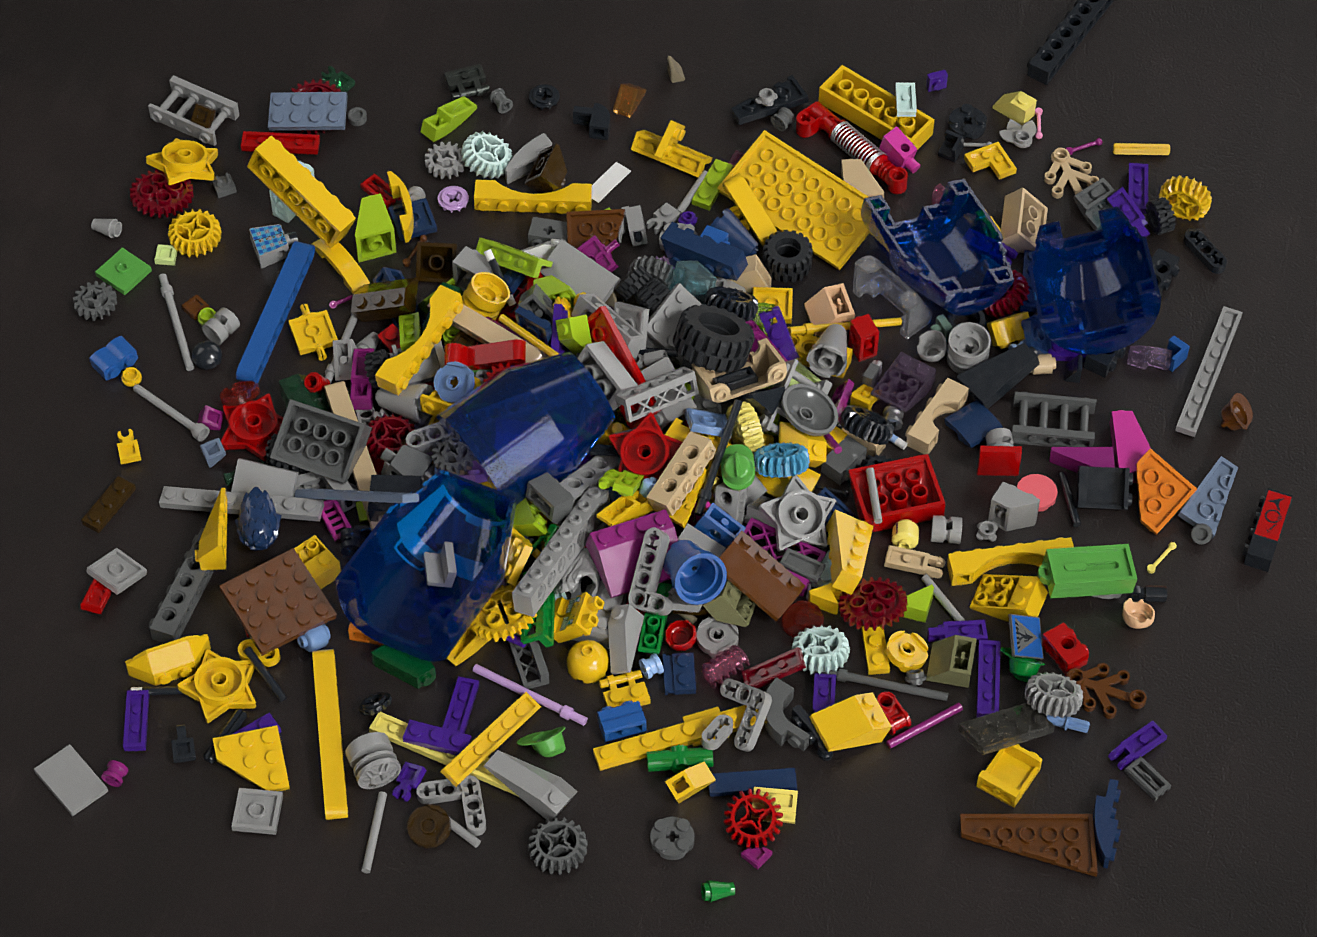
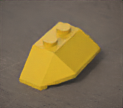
(169, 660)

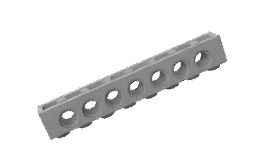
(560, 552)

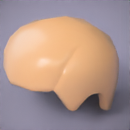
(1138, 614)

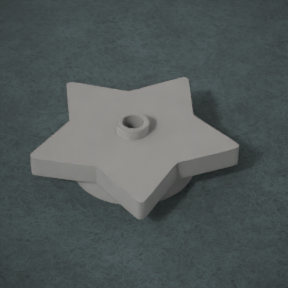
(812, 511)

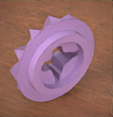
(451, 193)

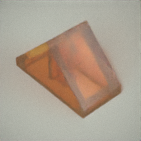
(628, 99)

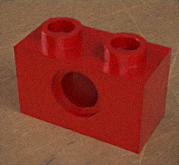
(863, 337)
(1067, 659)

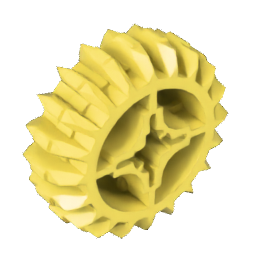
(747, 428)

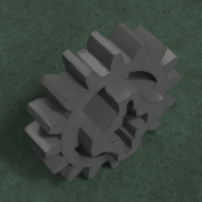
(95, 300)
(452, 455)

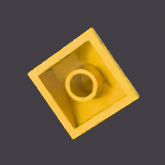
(815, 444)

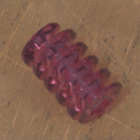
(723, 665)

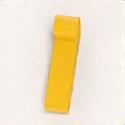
(749, 207)

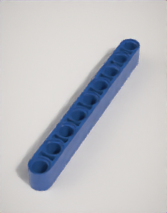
(275, 312)

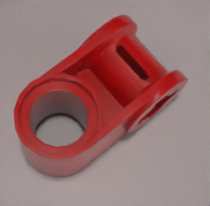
(895, 713)

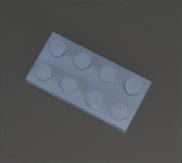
(307, 111)

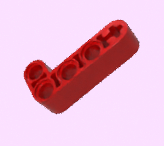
(487, 355)

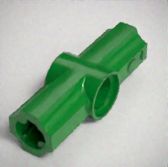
(678, 758)

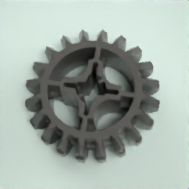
(655, 267)
(559, 856)

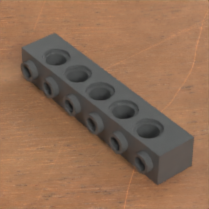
(189, 596)

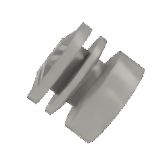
(967, 346)
(373, 760)

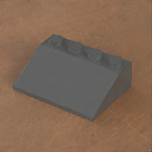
(320, 441)

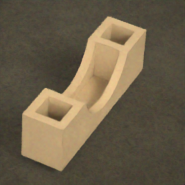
(947, 399)

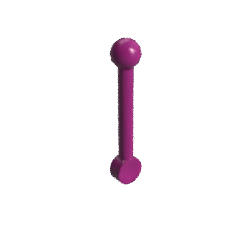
(1098, 141)
(333, 304)

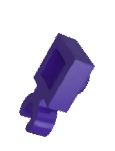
(408, 778)

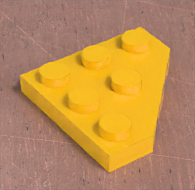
(255, 757)

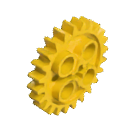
(490, 621)

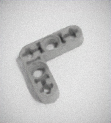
(752, 703)
(460, 792)

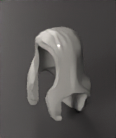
(571, 580)

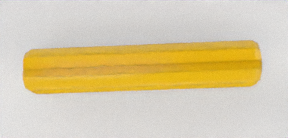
(1140, 149)

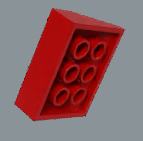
(905, 491)

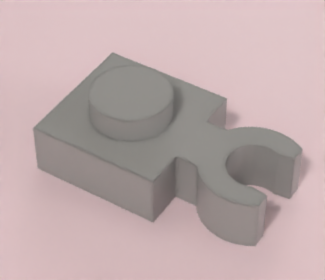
(663, 216)

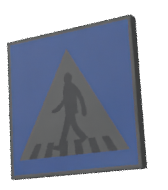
(1026, 636)

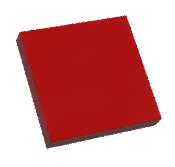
(999, 460)

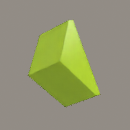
(919, 604)

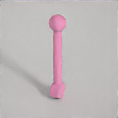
(1038, 111)

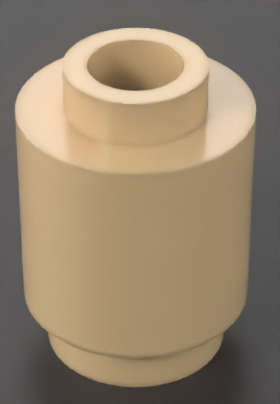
(1046, 366)

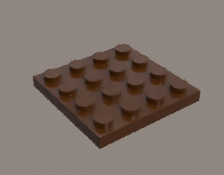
(277, 601)

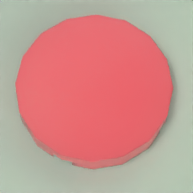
(1041, 487)

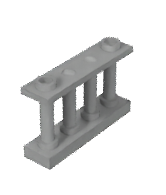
(193, 94)
(767, 420)

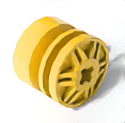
(486, 294)

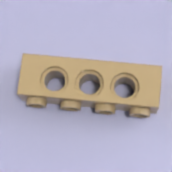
(681, 473)

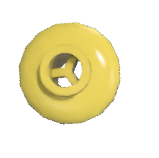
(905, 533)

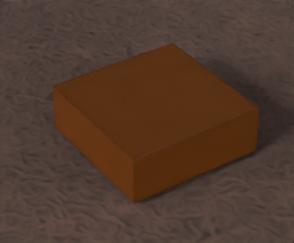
(194, 306)

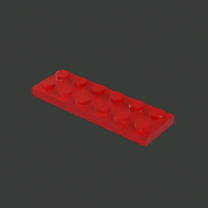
(604, 329)

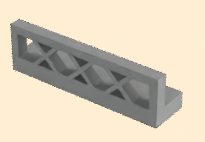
(658, 386)

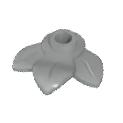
(1019, 134)

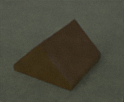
(435, 261)

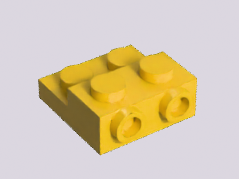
(517, 557)

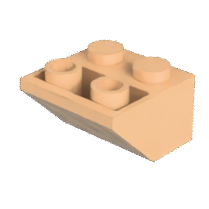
(829, 306)

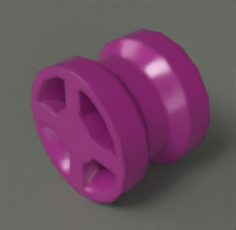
(114, 773)

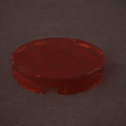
(240, 393)
(801, 616)

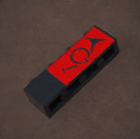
(1267, 530)

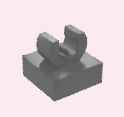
(224, 185)

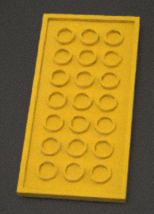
(804, 198)

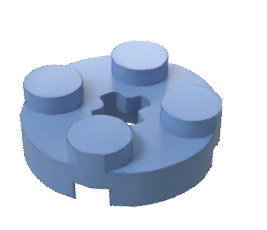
(444, 376)

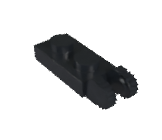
(802, 720)

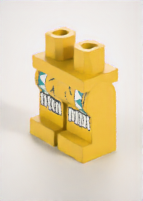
(576, 616)

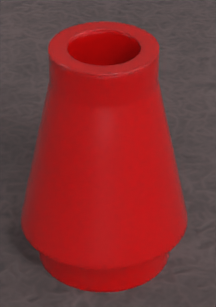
(315, 382)

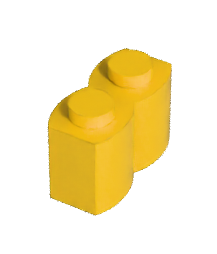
(1007, 330)

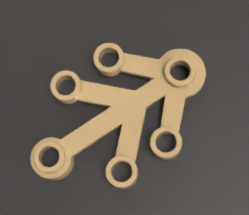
(1062, 158)

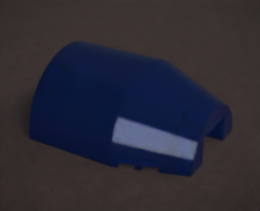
(947, 252)
(1095, 286)
(531, 421)

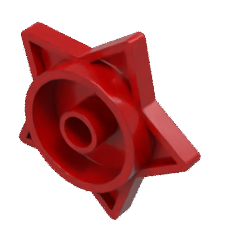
(251, 426)
(644, 438)

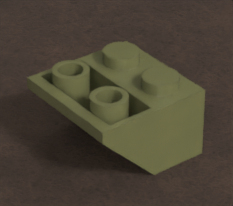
(731, 606)
(952, 660)

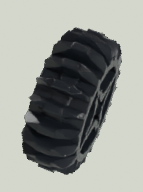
(733, 301)
(866, 425)

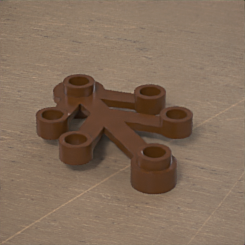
(1103, 688)

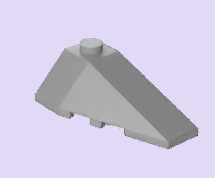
(535, 786)

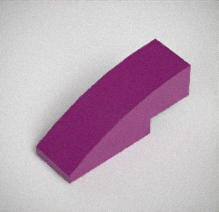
(361, 389)

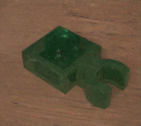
(341, 79)

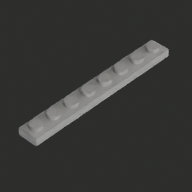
(1208, 371)
(205, 499)

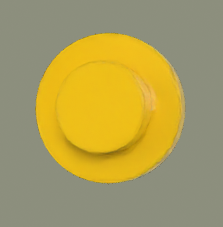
(131, 376)

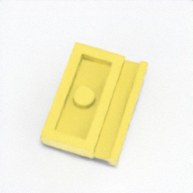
(786, 799)

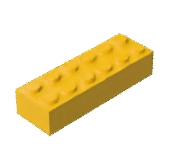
(871, 107)
(301, 191)

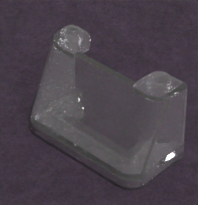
(875, 278)

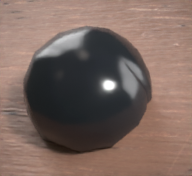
(207, 355)

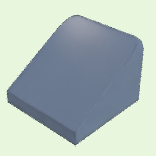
(213, 451)

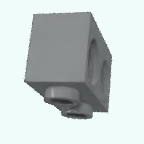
(735, 506)

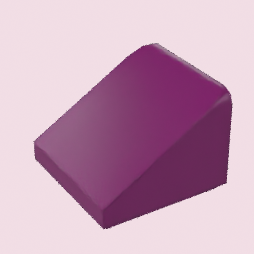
(211, 418)

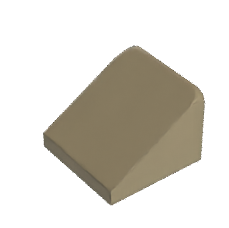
(674, 70)

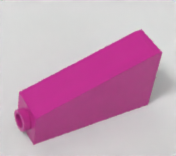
(1127, 440)

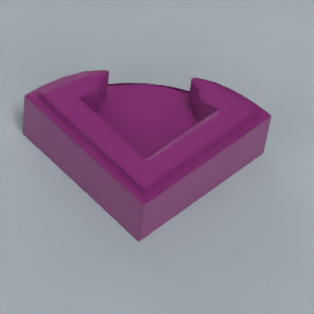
(756, 857)

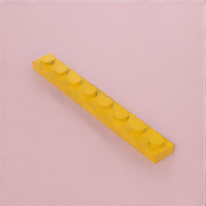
(663, 739)

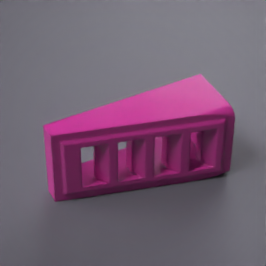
(328, 504)

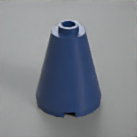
(737, 233)

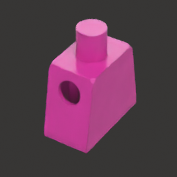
(899, 150)

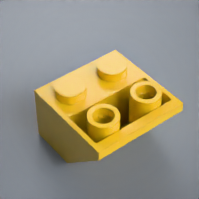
(319, 561)

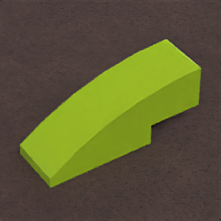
(447, 118)

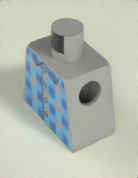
(271, 243)

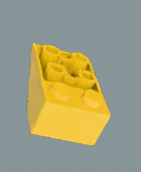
(1009, 595)

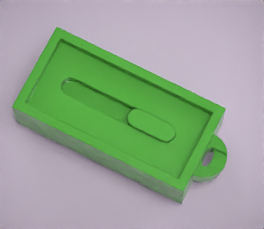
(1088, 571)

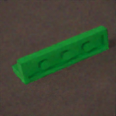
(543, 622)

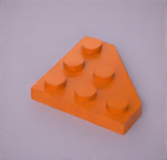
(1160, 491)

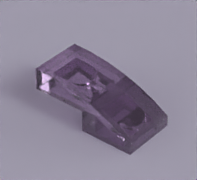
(1147, 355)

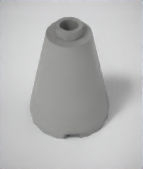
(829, 352)
(407, 402)

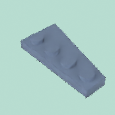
(1211, 496)

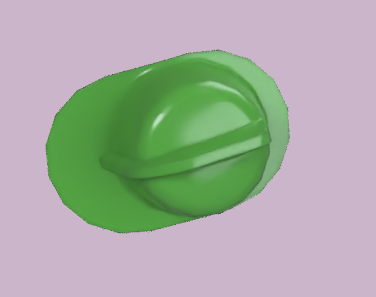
(738, 467)
(546, 742)

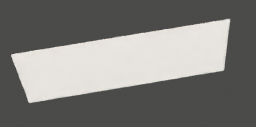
(608, 181)

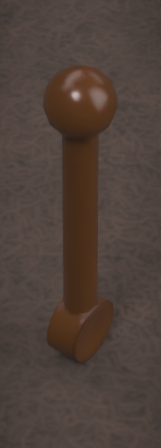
(407, 262)

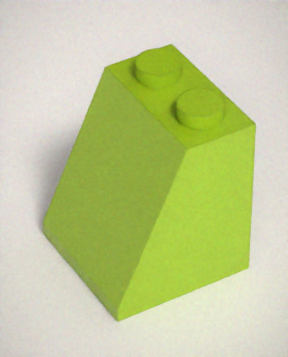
(374, 230)

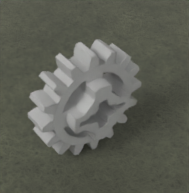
(445, 160)

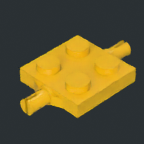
(313, 332)

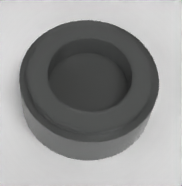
(357, 116)
(1201, 533)

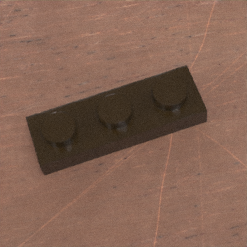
(108, 504)

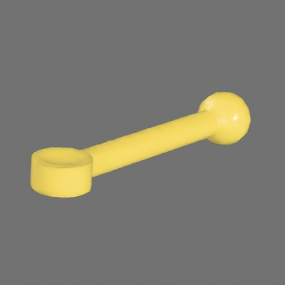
(1151, 568)

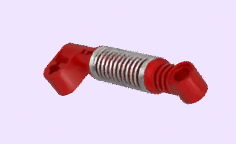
(840, 131)

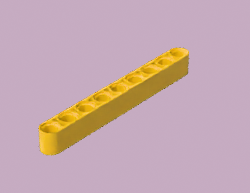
(330, 734)

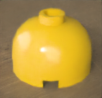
(588, 661)

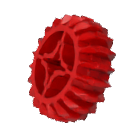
(744, 823)

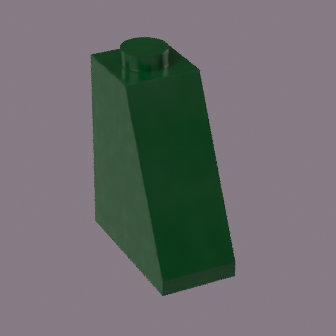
(404, 666)

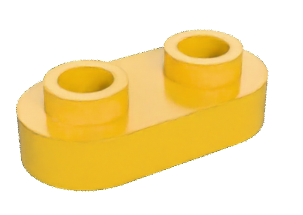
(267, 662)

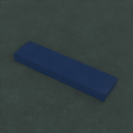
(734, 782)

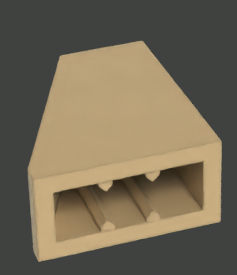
(857, 175)
(754, 275)

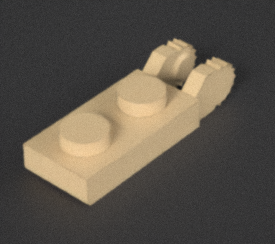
(914, 561)

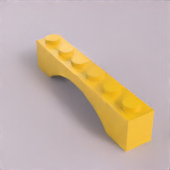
(492, 196)
(398, 370)
(969, 565)

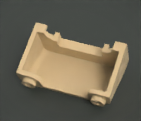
(765, 363)

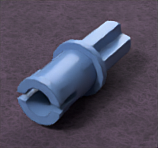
(1070, 723)

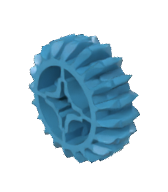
(781, 460)

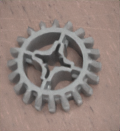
(1053, 694)

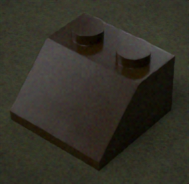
(547, 171)

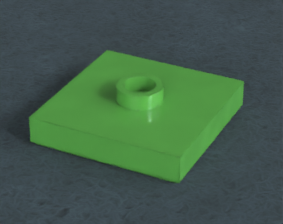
(123, 271)

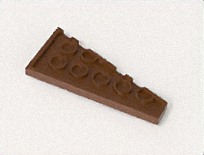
(586, 224)
(1051, 838)

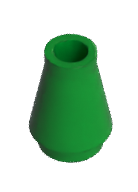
(716, 890)

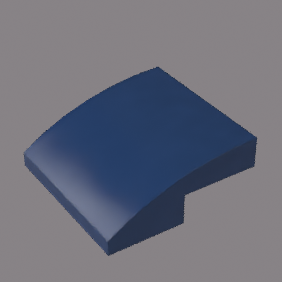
(972, 423)

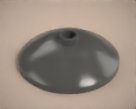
(809, 409)

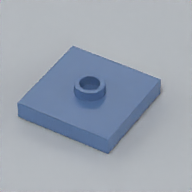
(705, 422)

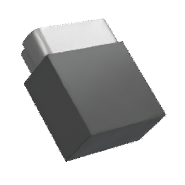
(872, 373)

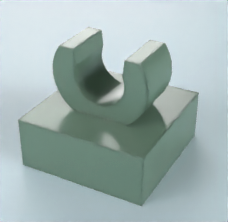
(943, 326)

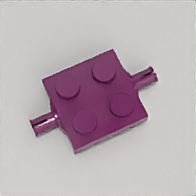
(600, 253)

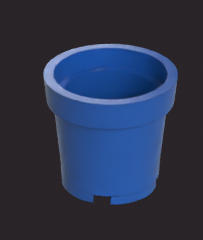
(702, 582)

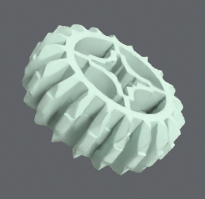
(486, 155)
(822, 648)

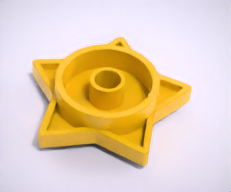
(184, 161)
(220, 685)

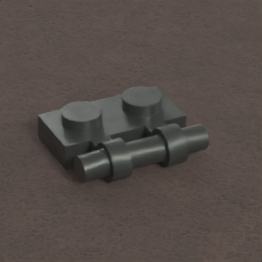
(466, 77)

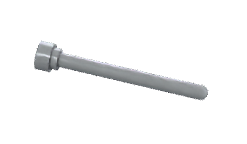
(198, 431)

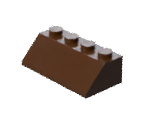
(760, 576)

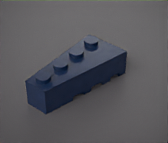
(717, 258)

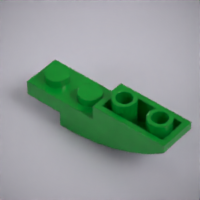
(654, 626)

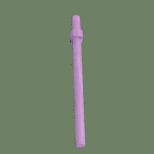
(565, 711)

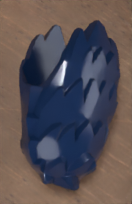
(258, 520)

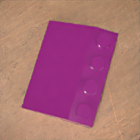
(618, 547)

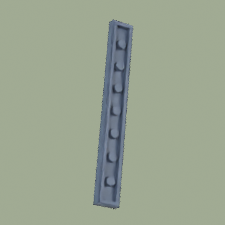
(356, 495)

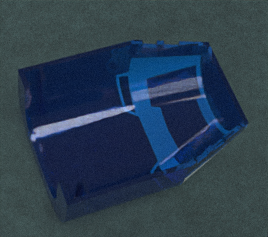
(385, 580)

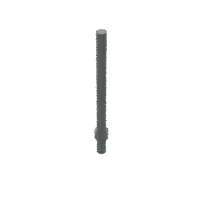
(843, 675)

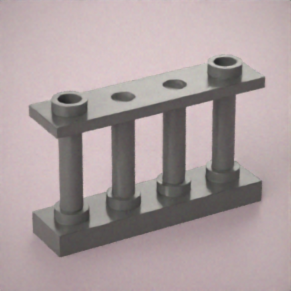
(1049, 436)

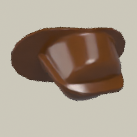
(1237, 413)

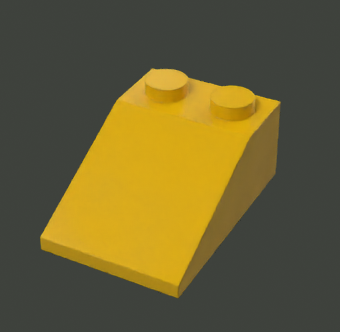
(851, 723)

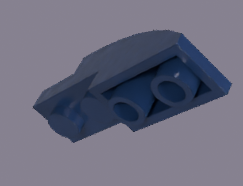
(1105, 825)

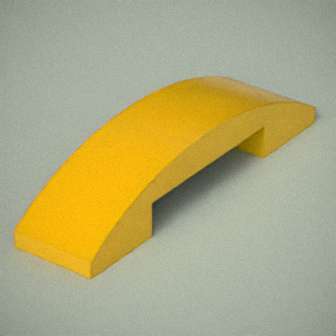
(398, 190)
(343, 263)

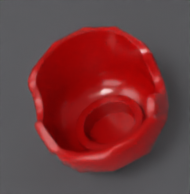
(681, 635)

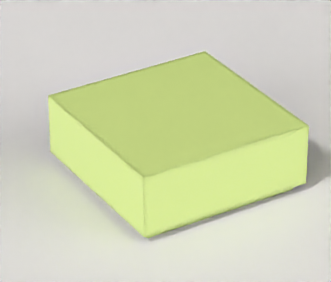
(165, 255)

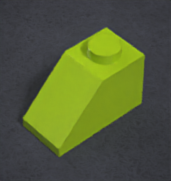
(574, 333)

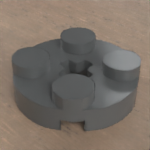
(672, 826)

